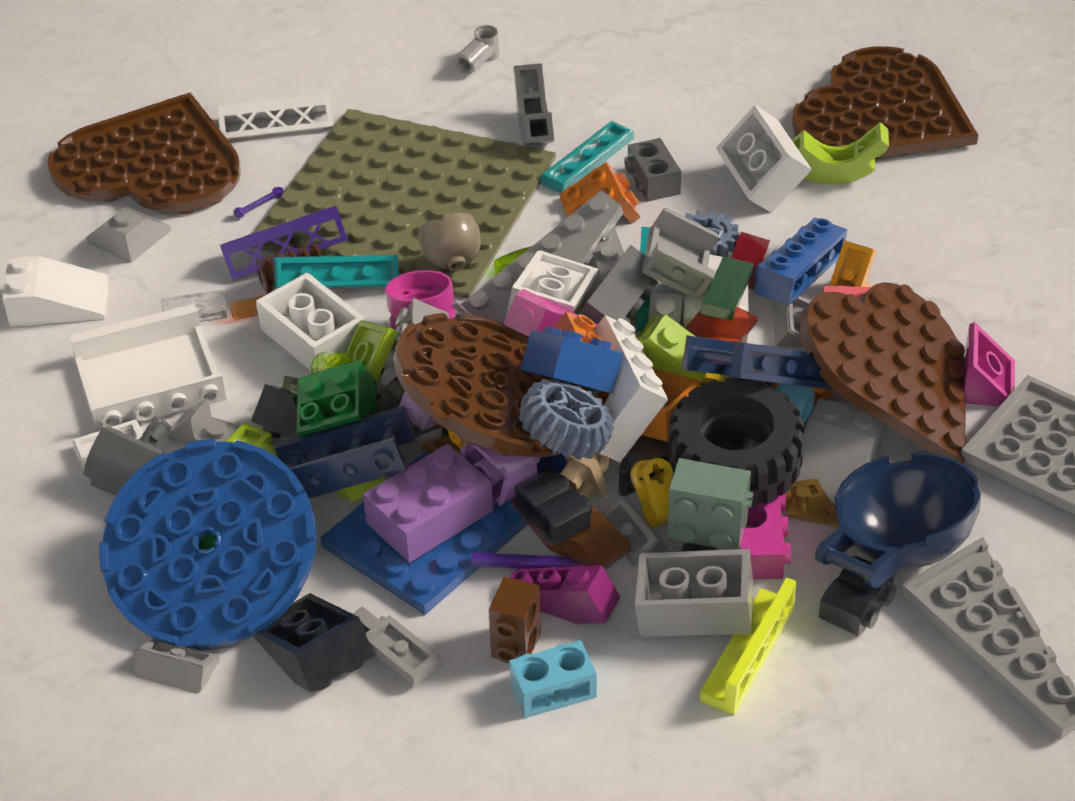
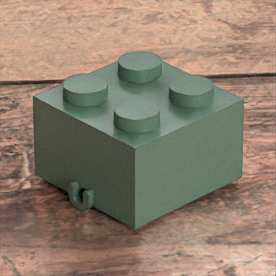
(709, 504)

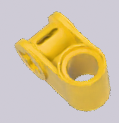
(653, 491)

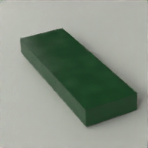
(727, 288)

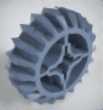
(566, 419)

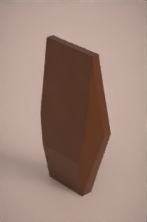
(597, 545)

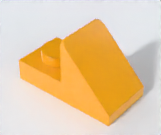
(853, 265)

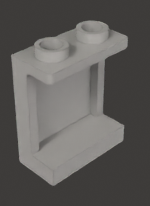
(679, 253)

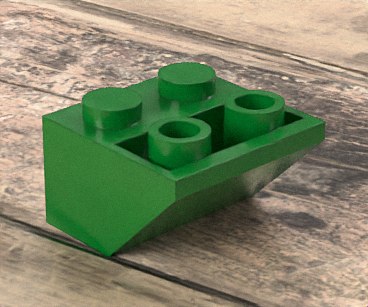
(335, 397)

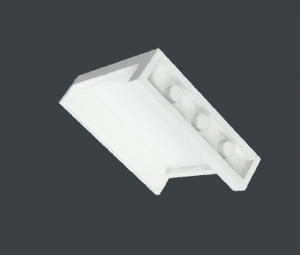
(146, 367)

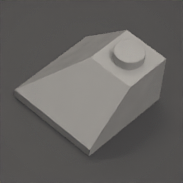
(128, 234)

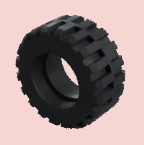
(747, 412)

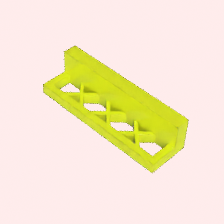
(748, 652)

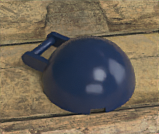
(901, 515)

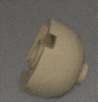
(450, 242)

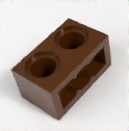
(514, 619)

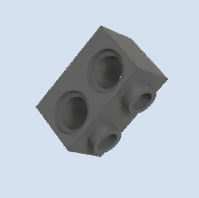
(653, 169)

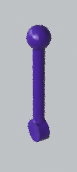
(276, 192)

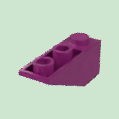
(573, 592)

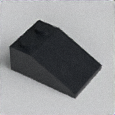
(316, 642)

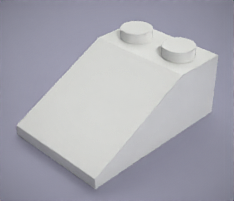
(556, 280)
(52, 292)

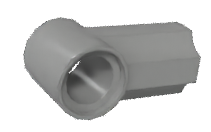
(481, 49)

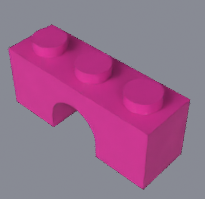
(767, 539)

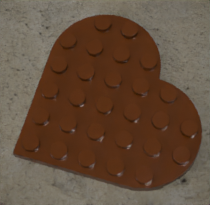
(889, 89)
(158, 155)
(892, 361)

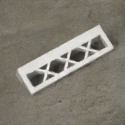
(275, 109)

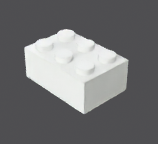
(763, 159)
(307, 319)

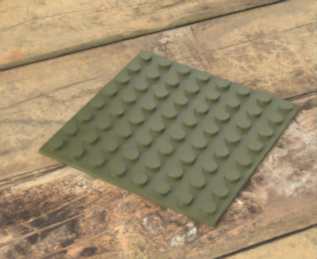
(397, 177)

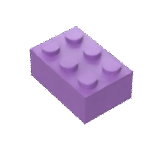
(428, 502)

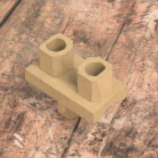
(586, 475)

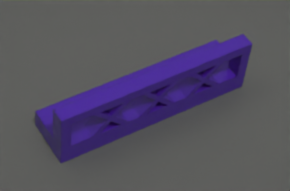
(281, 230)

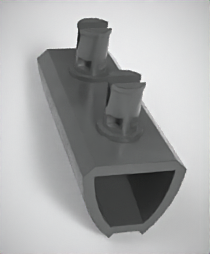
(118, 455)

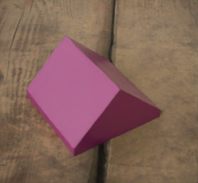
(987, 369)

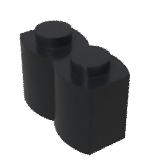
(553, 506)
(853, 603)

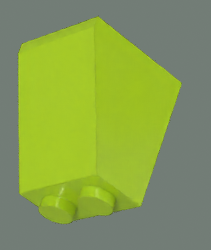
(665, 345)

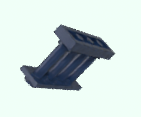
(752, 362)
(348, 452)

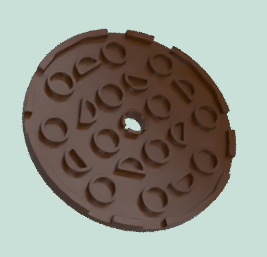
(451, 375)

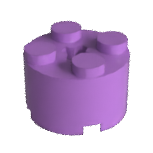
(500, 470)

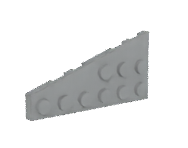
(571, 240)
(995, 629)

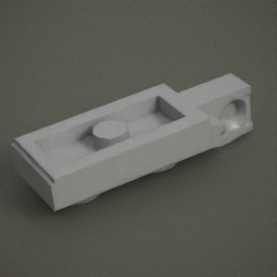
(399, 647)

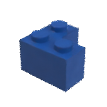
(567, 358)

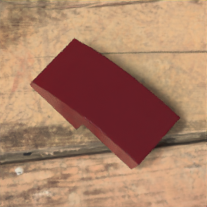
(751, 250)

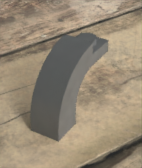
(531, 105)

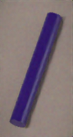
(518, 561)

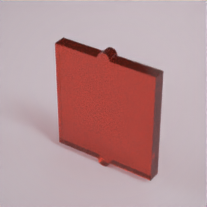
(722, 329)

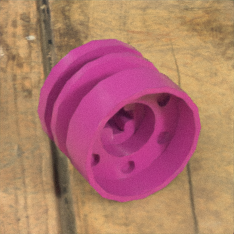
(427, 286)

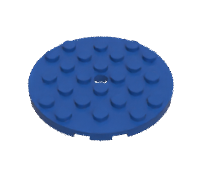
(216, 593)

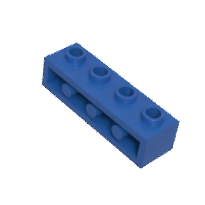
(799, 261)

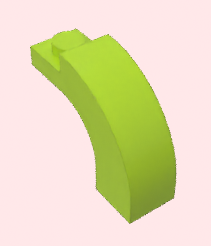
(842, 163)

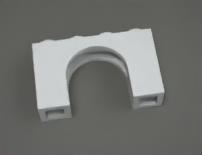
(636, 391)

